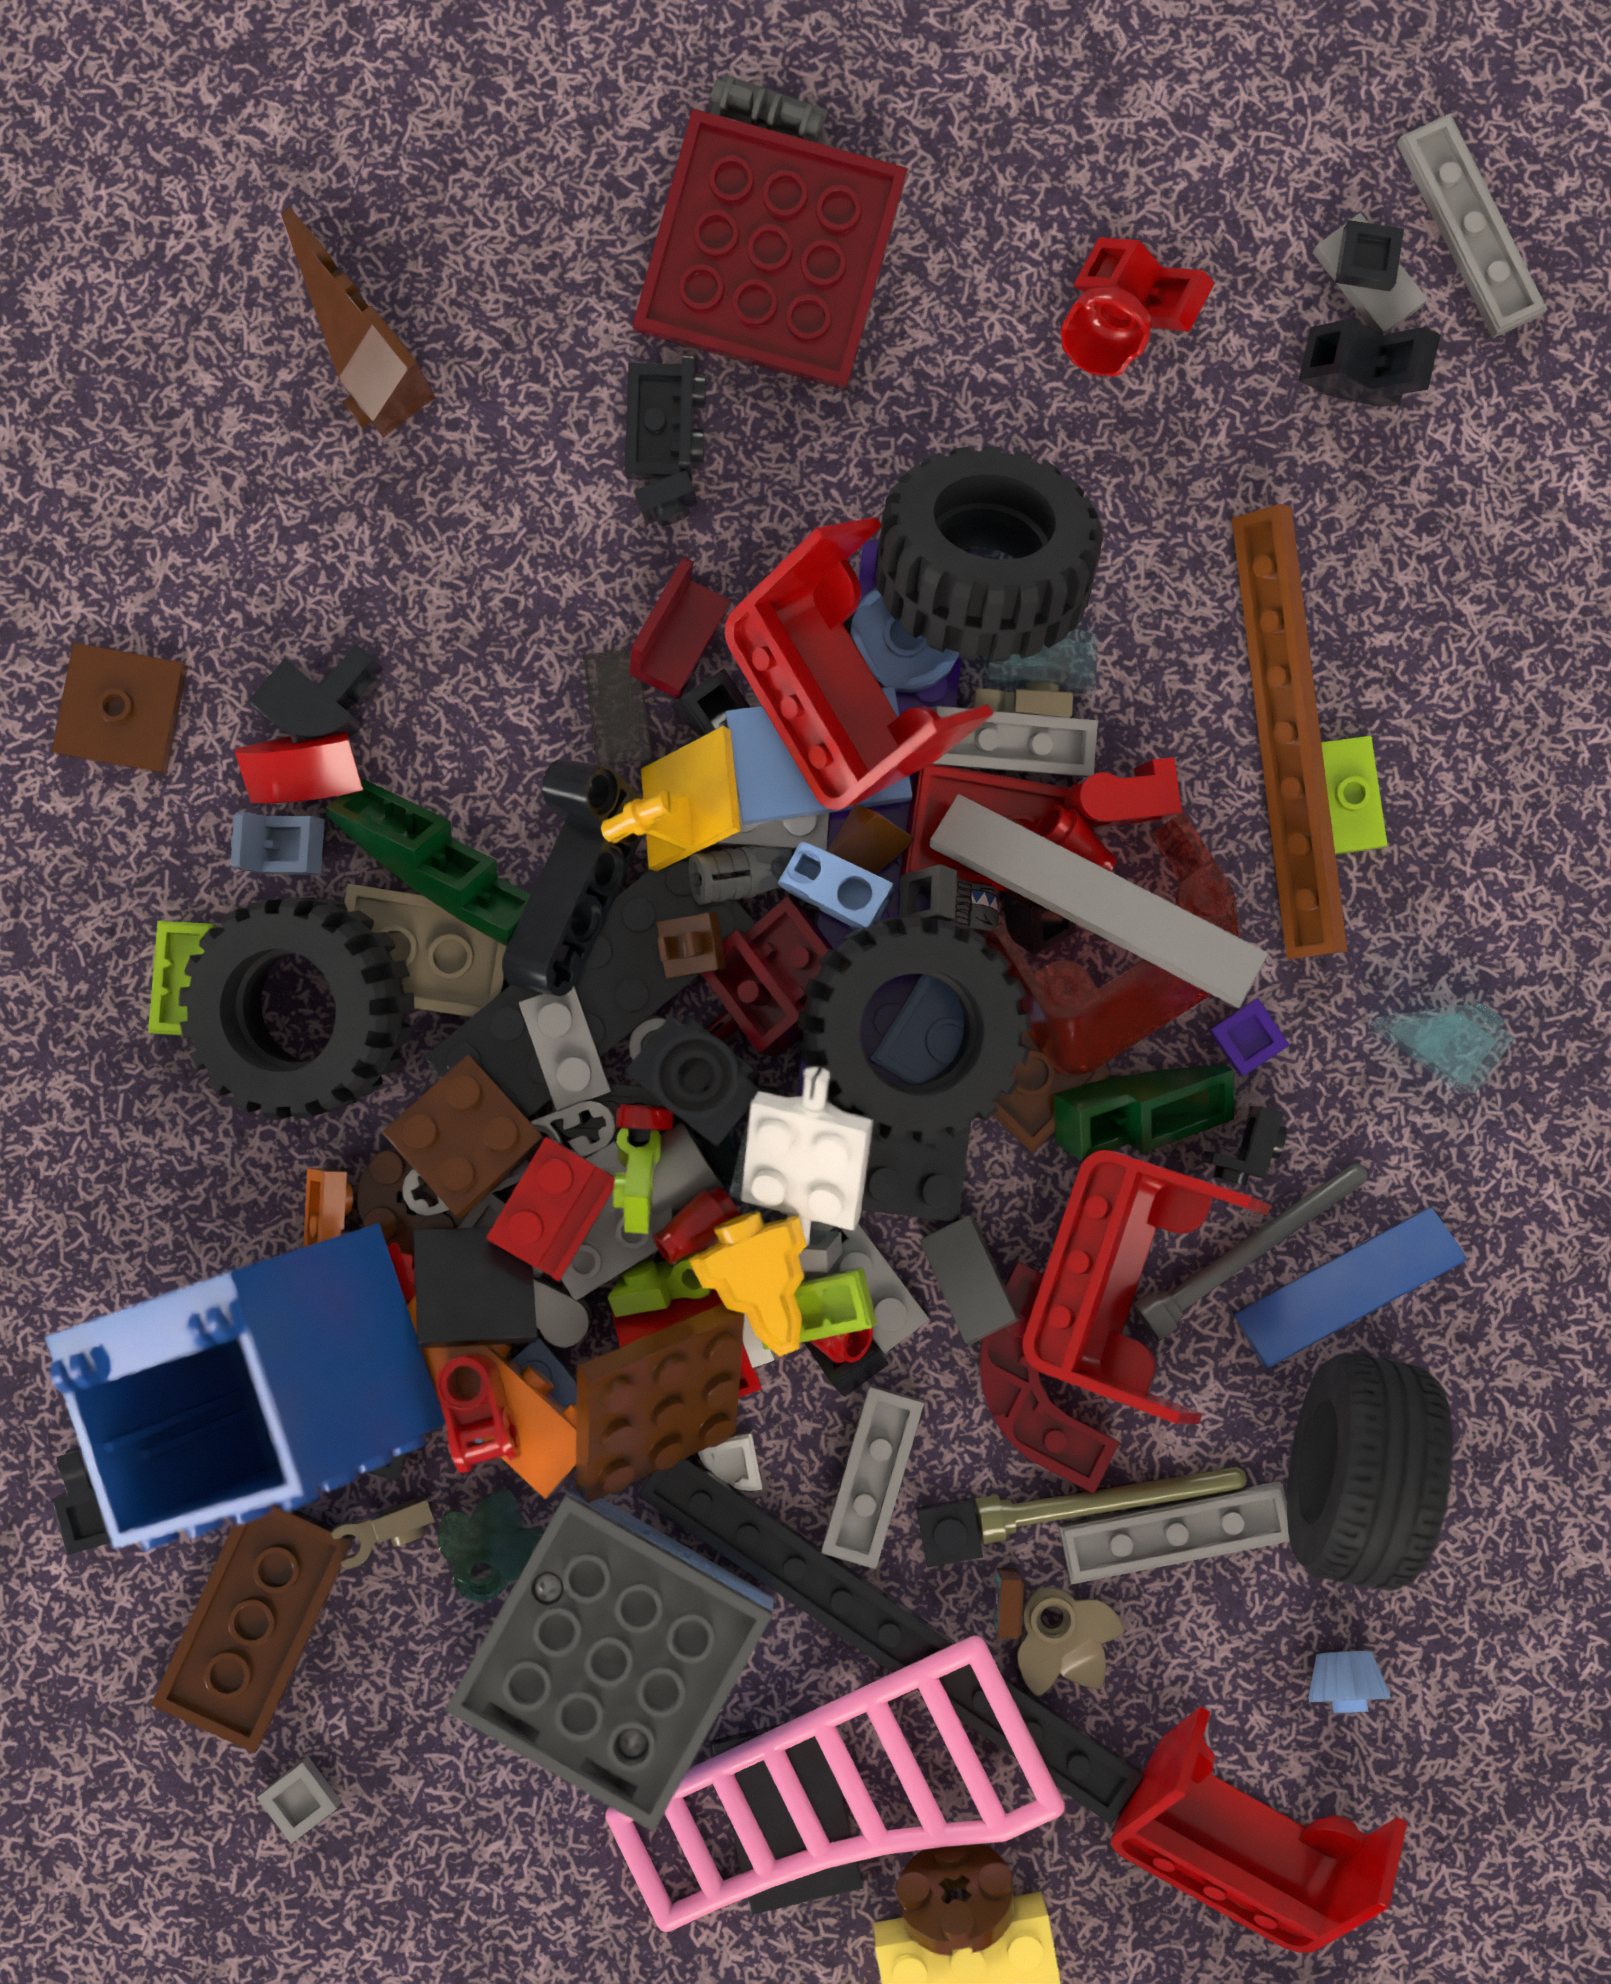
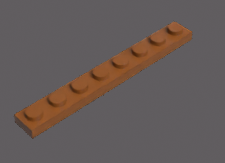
(1289, 733)

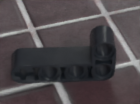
(575, 882)

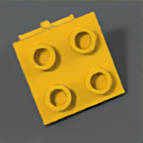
(685, 801)

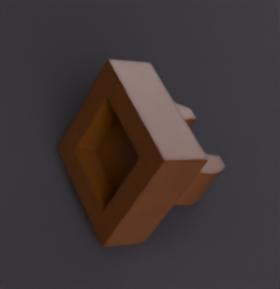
(691, 945)

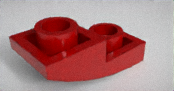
(299, 771)

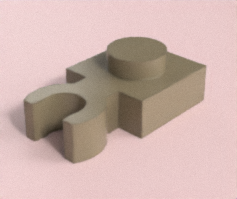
(1036, 699)

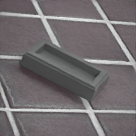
(969, 1280)

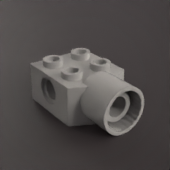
(677, 1179)

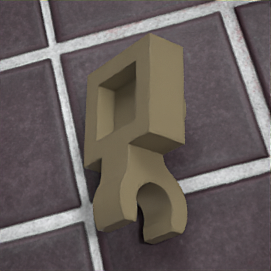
(399, 1523)

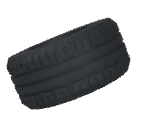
(1369, 1472)

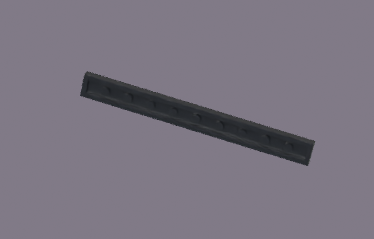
(879, 1626)

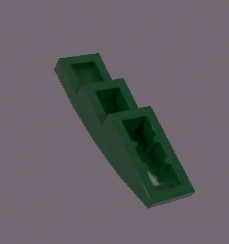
(423, 855)

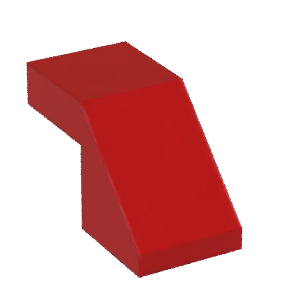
(1168, 293)

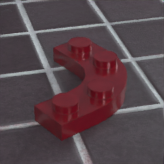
(1024, 1409)

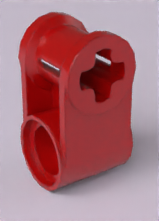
(477, 1416)

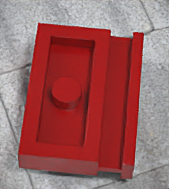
(552, 1208)

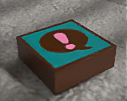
(1008, 1603)

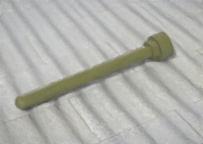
(1001, 1517)

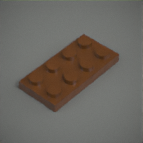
(252, 1625)

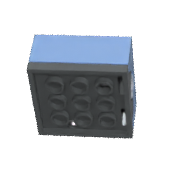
(612, 1657)

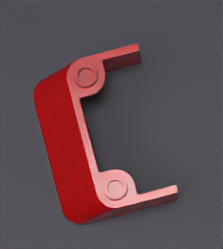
(817, 682)
(1097, 1269)
(1248, 1859)

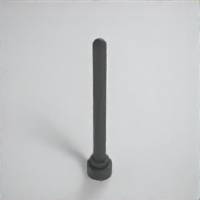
(1165, 1309)

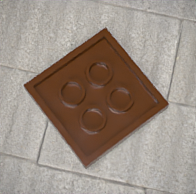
(657, 1401)

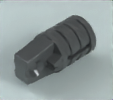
(754, 871)

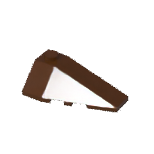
(366, 353)

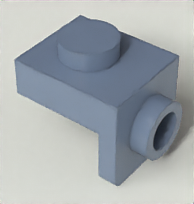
(277, 844)

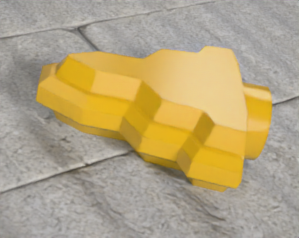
(757, 1274)

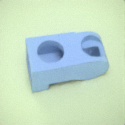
(836, 886)

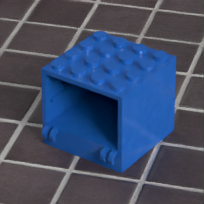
(246, 1390)

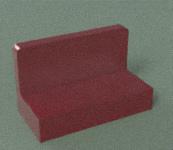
(677, 632)

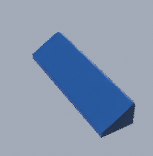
(1349, 1287)

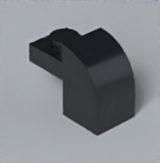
(1368, 367)
(315, 711)

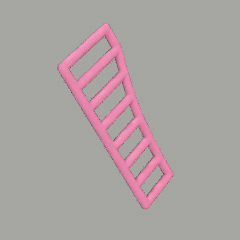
(876, 1840)

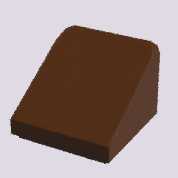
(869, 840)

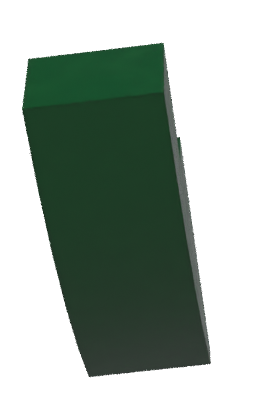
(1143, 1109)

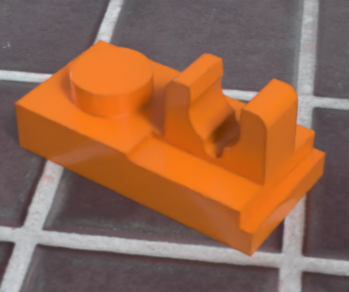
(326, 1204)

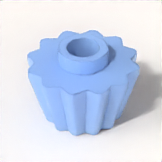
(1347, 1681)

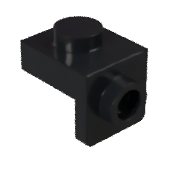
(1261, 1141)

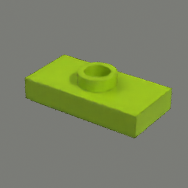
(1354, 795)
(172, 951)
(834, 1305)

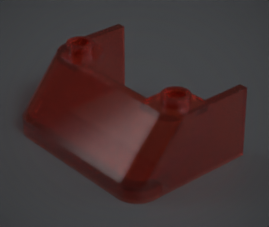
(1089, 1025)

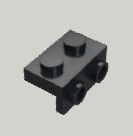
(662, 419)

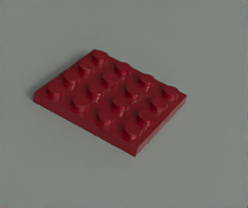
(770, 249)

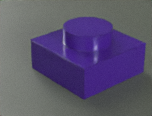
(1248, 1037)

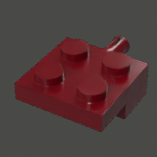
(768, 977)

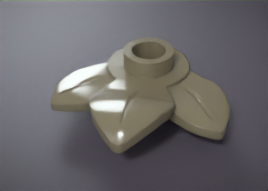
(1070, 1645)

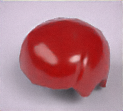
(1106, 330)

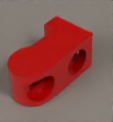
(1116, 801)

